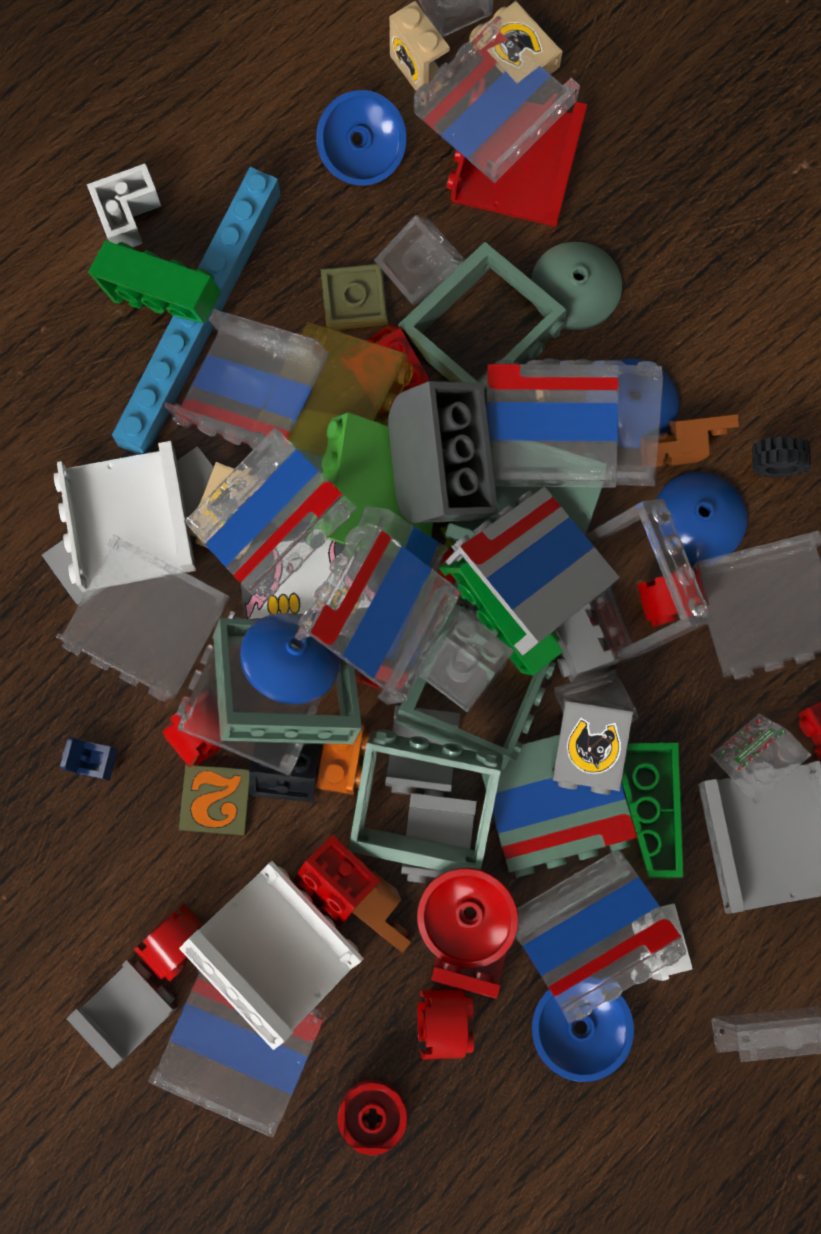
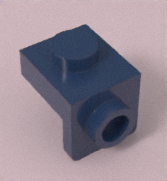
(88, 759)

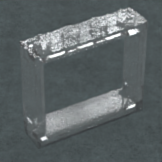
(677, 575)

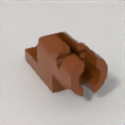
(689, 438)
(377, 908)

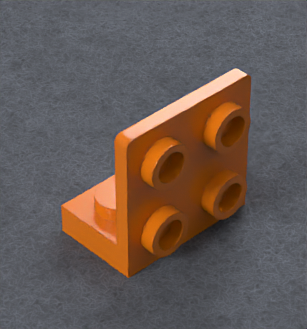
(341, 766)

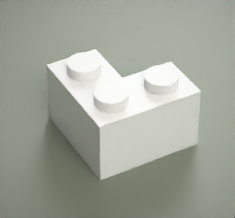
(122, 198)

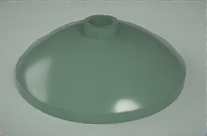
(587, 300)

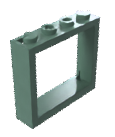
(454, 287)
(274, 726)
(446, 733)
(411, 849)

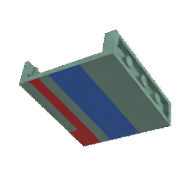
(550, 822)

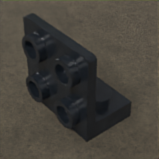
(296, 787)

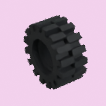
(781, 457)

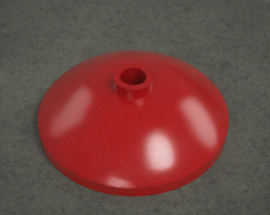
(465, 938)

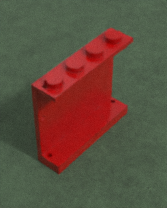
(533, 184)

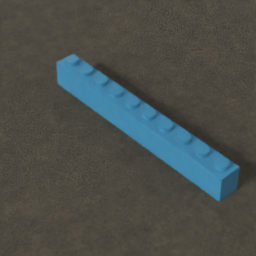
(185, 338)

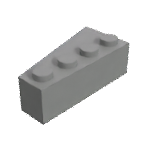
(582, 647)

